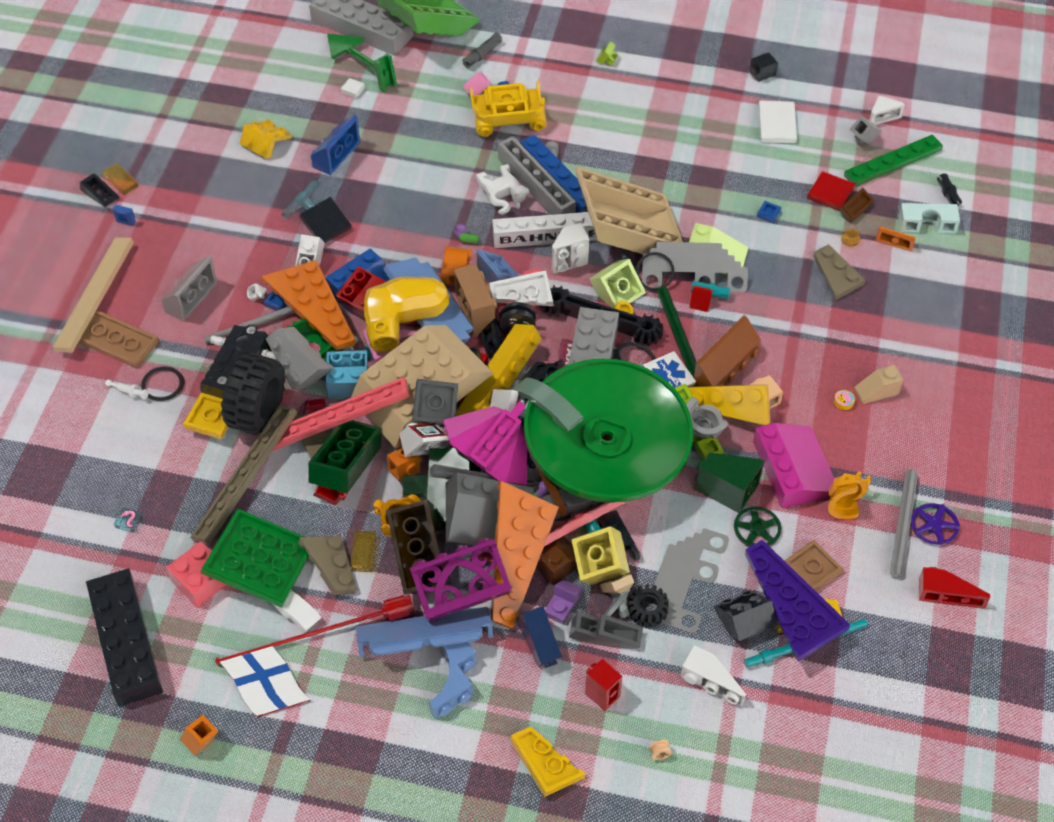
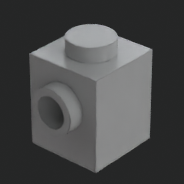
(865, 130)

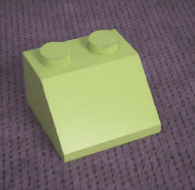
(618, 283)

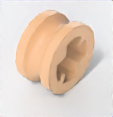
(660, 750)

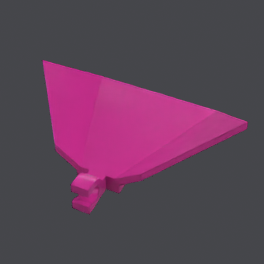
(492, 441)

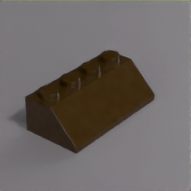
(415, 539)

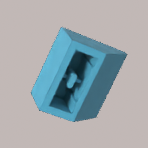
(346, 372)

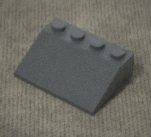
(472, 508)

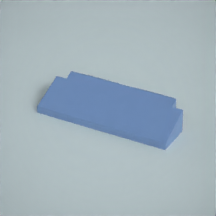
(452, 316)
(416, 632)

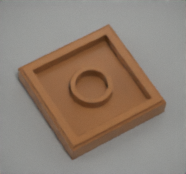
(814, 565)

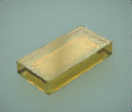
(120, 178)
(363, 551)

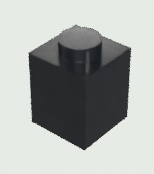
(763, 66)

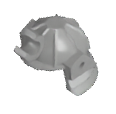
(705, 420)

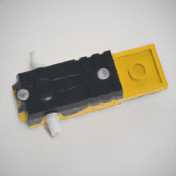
(206, 413)

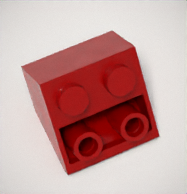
(354, 290)

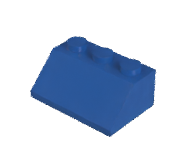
(336, 146)
(367, 260)

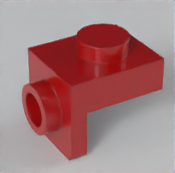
(329, 495)

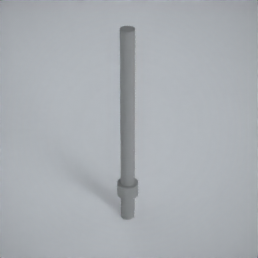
(257, 321)

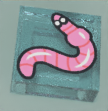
(128, 519)

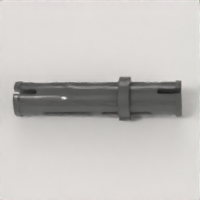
(478, 53)

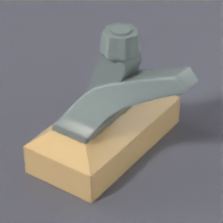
(619, 589)

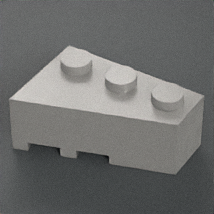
(300, 361)

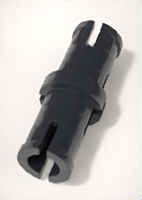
(949, 189)

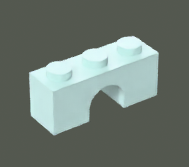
(943, 216)

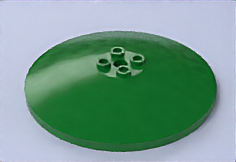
(634, 408)

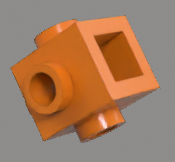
(403, 466)

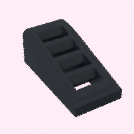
(93, 179)

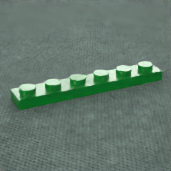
(893, 160)

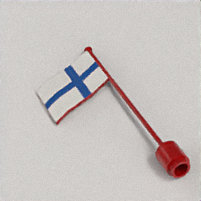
(266, 678)

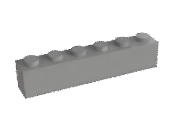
(535, 178)

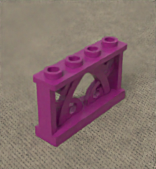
(490, 590)

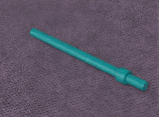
(767, 656)

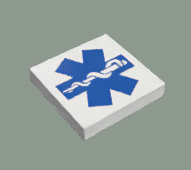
(672, 370)

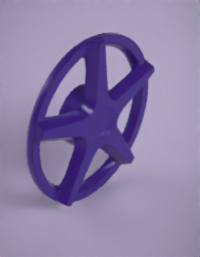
(935, 524)

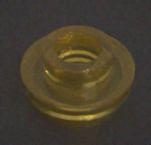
(850, 237)

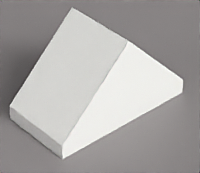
(886, 110)

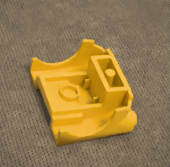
(508, 106)

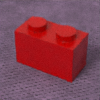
(603, 684)

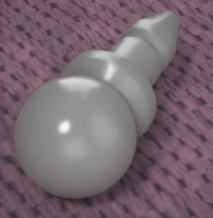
(553, 147)

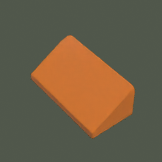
(895, 238)

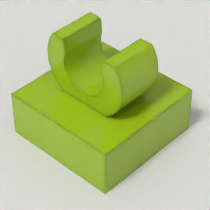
(607, 54)

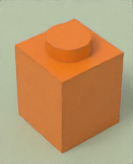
(198, 735)

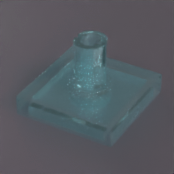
(302, 199)

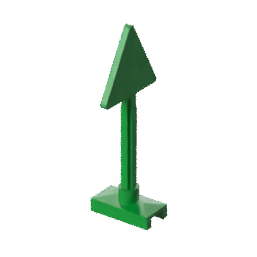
(382, 66)

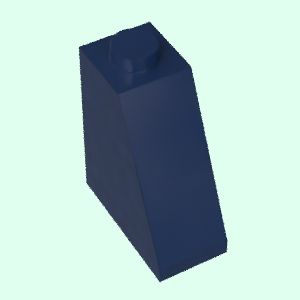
(539, 637)

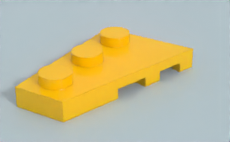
(544, 763)

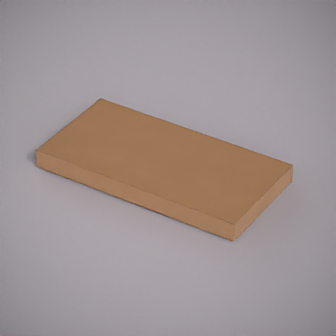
(118, 339)

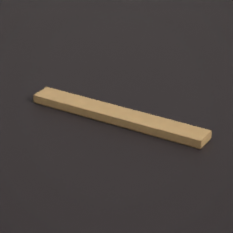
(93, 295)

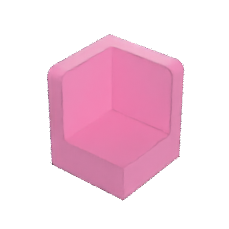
(477, 83)

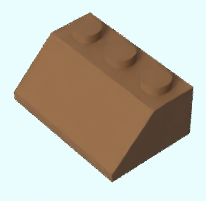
(474, 297)

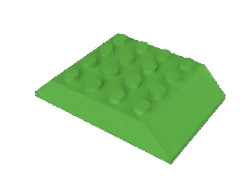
(432, 16)

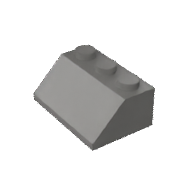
(190, 289)

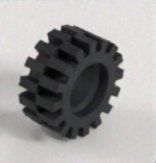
(648, 594)

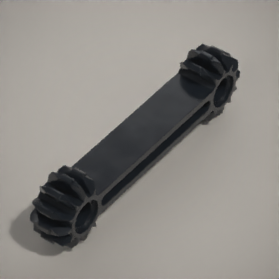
(642, 329)

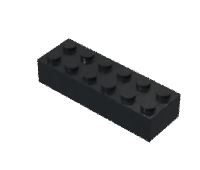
(124, 637)

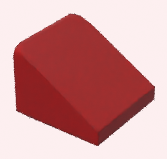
(701, 298)

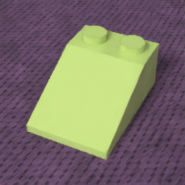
(709, 234)

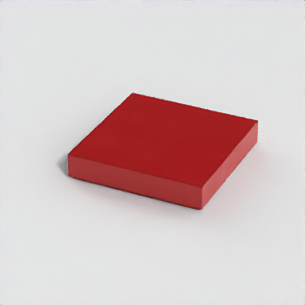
(831, 190)

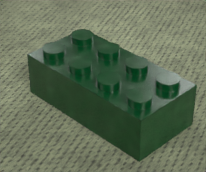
(344, 456)

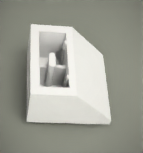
(570, 249)

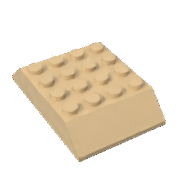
(627, 213)
(428, 355)

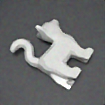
(502, 187)

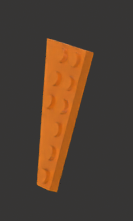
(312, 299)
(520, 538)

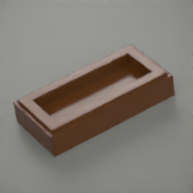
(856, 205)

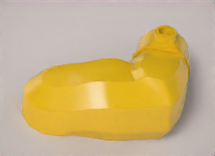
(401, 302)

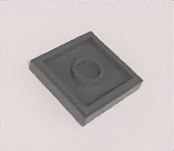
(434, 401)

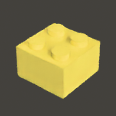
(600, 556)

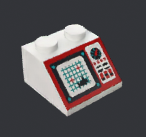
(421, 438)

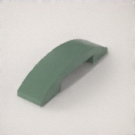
(550, 401)

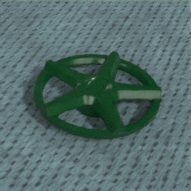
(757, 526)

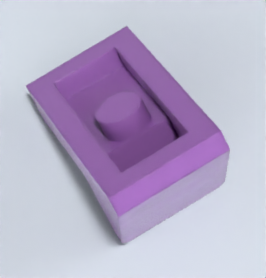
(563, 601)

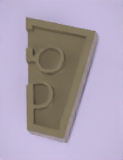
(838, 273)

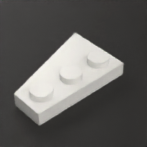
(528, 288)

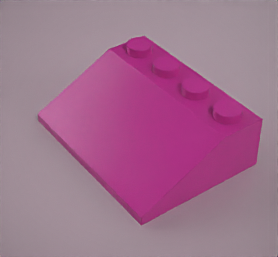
(793, 463)

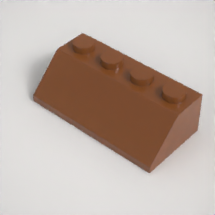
(728, 355)

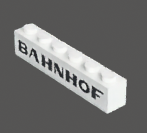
(537, 229)

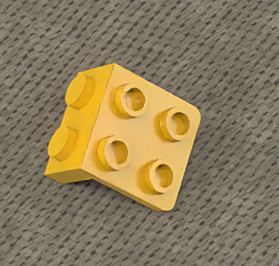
(262, 136)

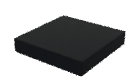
(325, 220)

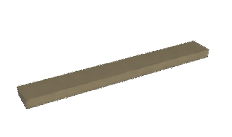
(243, 475)

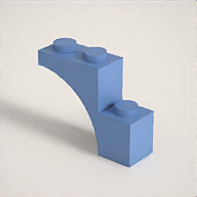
(457, 688)

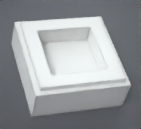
(352, 88)

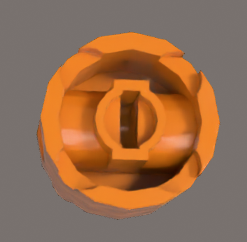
(454, 259)

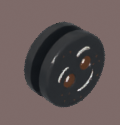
(514, 314)

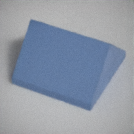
(494, 266)

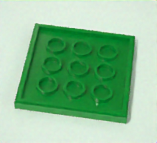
(257, 558)

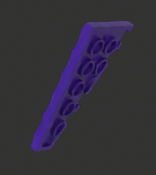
(799, 609)

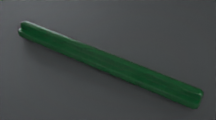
(677, 329)

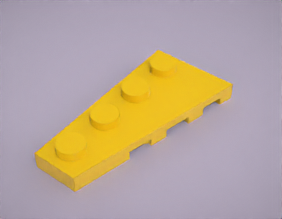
(737, 401)

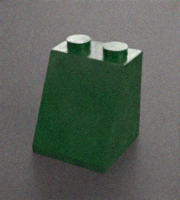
(729, 479)

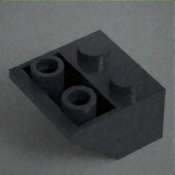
(746, 614)

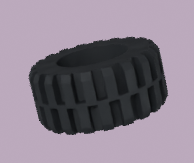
(252, 393)

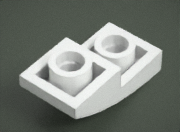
(299, 611)

